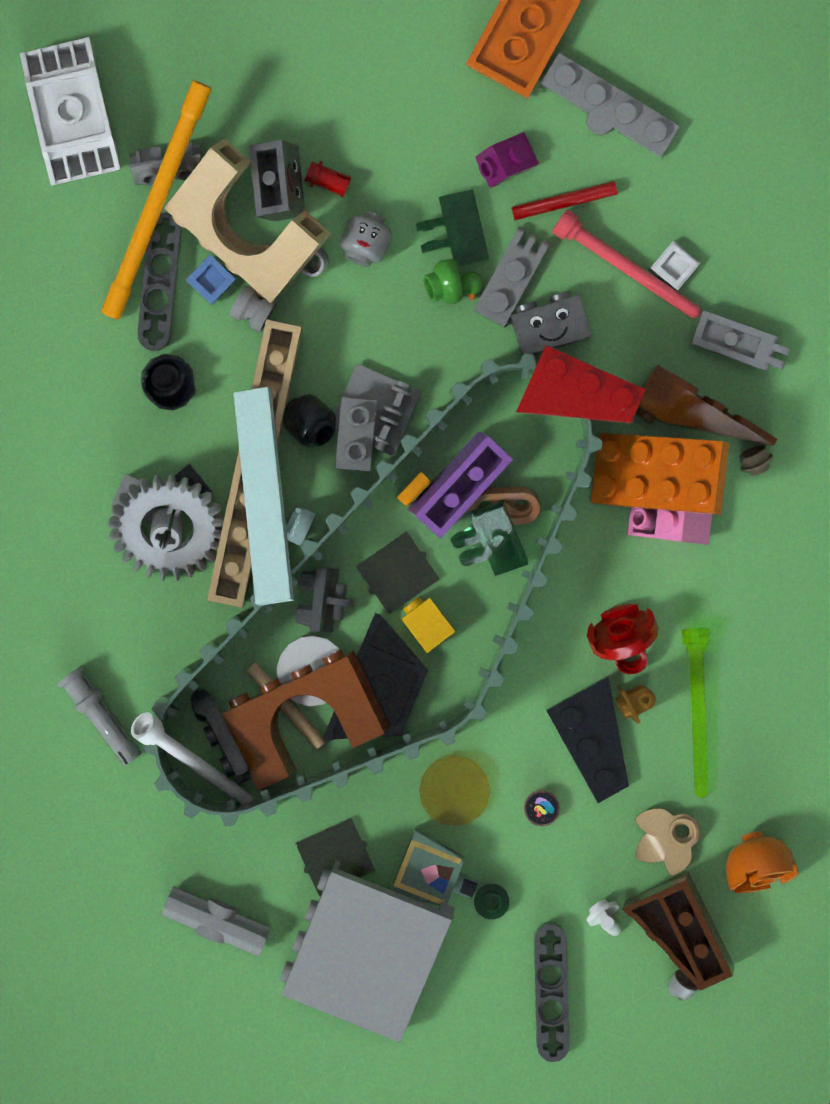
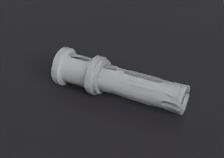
(90, 702)

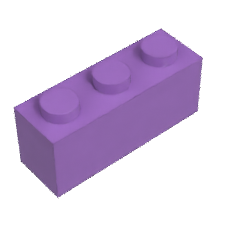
(460, 484)

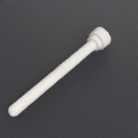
(150, 731)

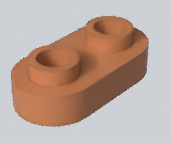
(518, 513)

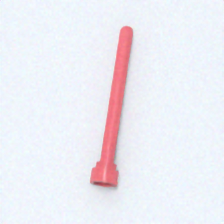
(571, 228)

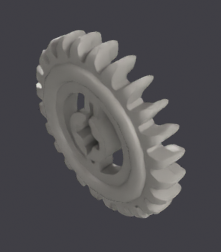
(168, 554)

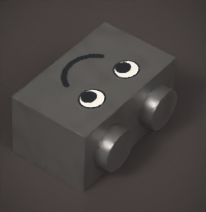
(276, 180)
(550, 324)

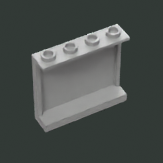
(365, 953)

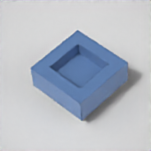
(211, 279)

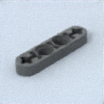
(163, 282)
(556, 991)

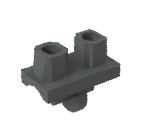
(327, 599)

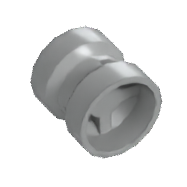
(251, 308)

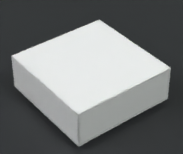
(674, 266)

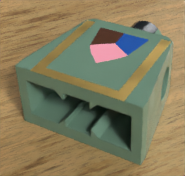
(432, 872)

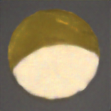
(454, 790)

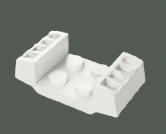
(70, 111)

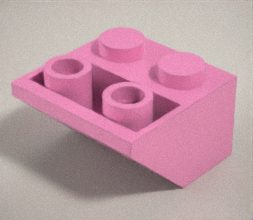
(670, 525)

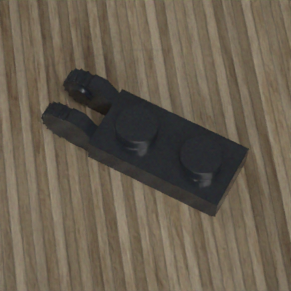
(219, 734)

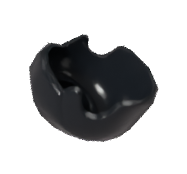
(168, 382)

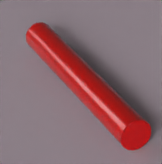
(564, 200)

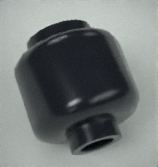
(309, 420)

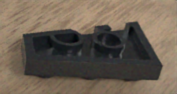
(592, 738)

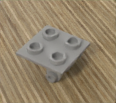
(393, 408)

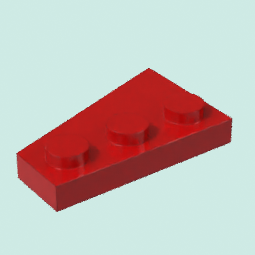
(578, 390)

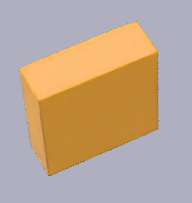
(413, 489)

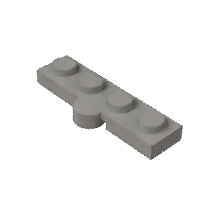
(609, 106)

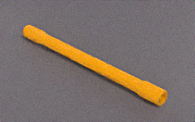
(190, 113)

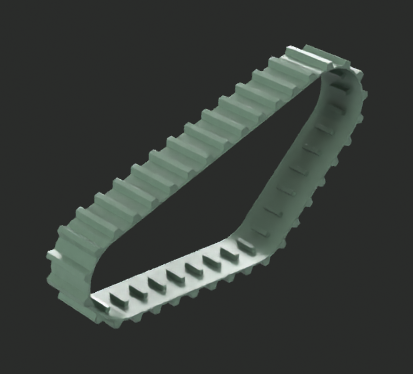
(475, 710)

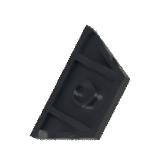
(392, 673)

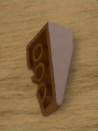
(678, 404)

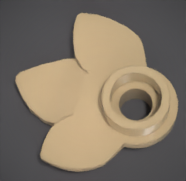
(661, 841)

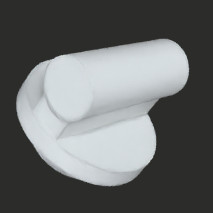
(602, 913)

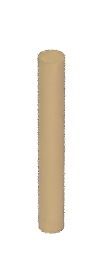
(290, 710)

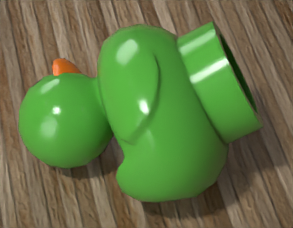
(448, 285)

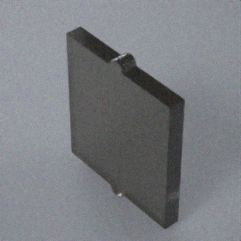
(397, 572)
(335, 843)

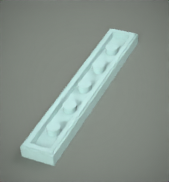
(263, 496)

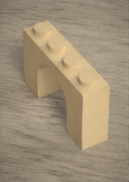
(201, 209)

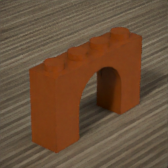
(337, 682)

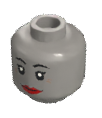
(366, 239)

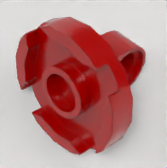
(623, 634)

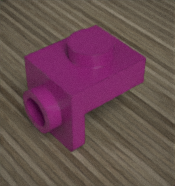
(506, 159)

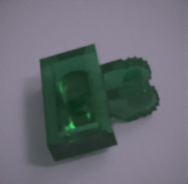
(462, 229)
(498, 540)

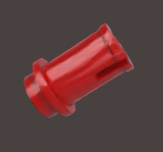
(327, 178)

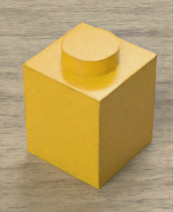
(426, 623)

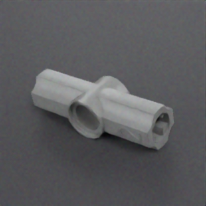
(216, 920)

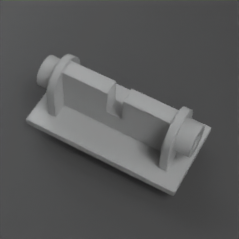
(146, 163)
(355, 434)

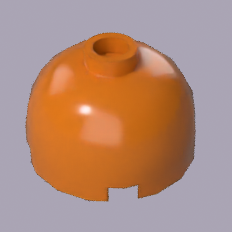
(759, 863)

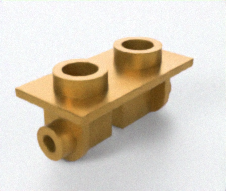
(635, 701)

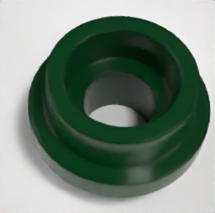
(491, 890)

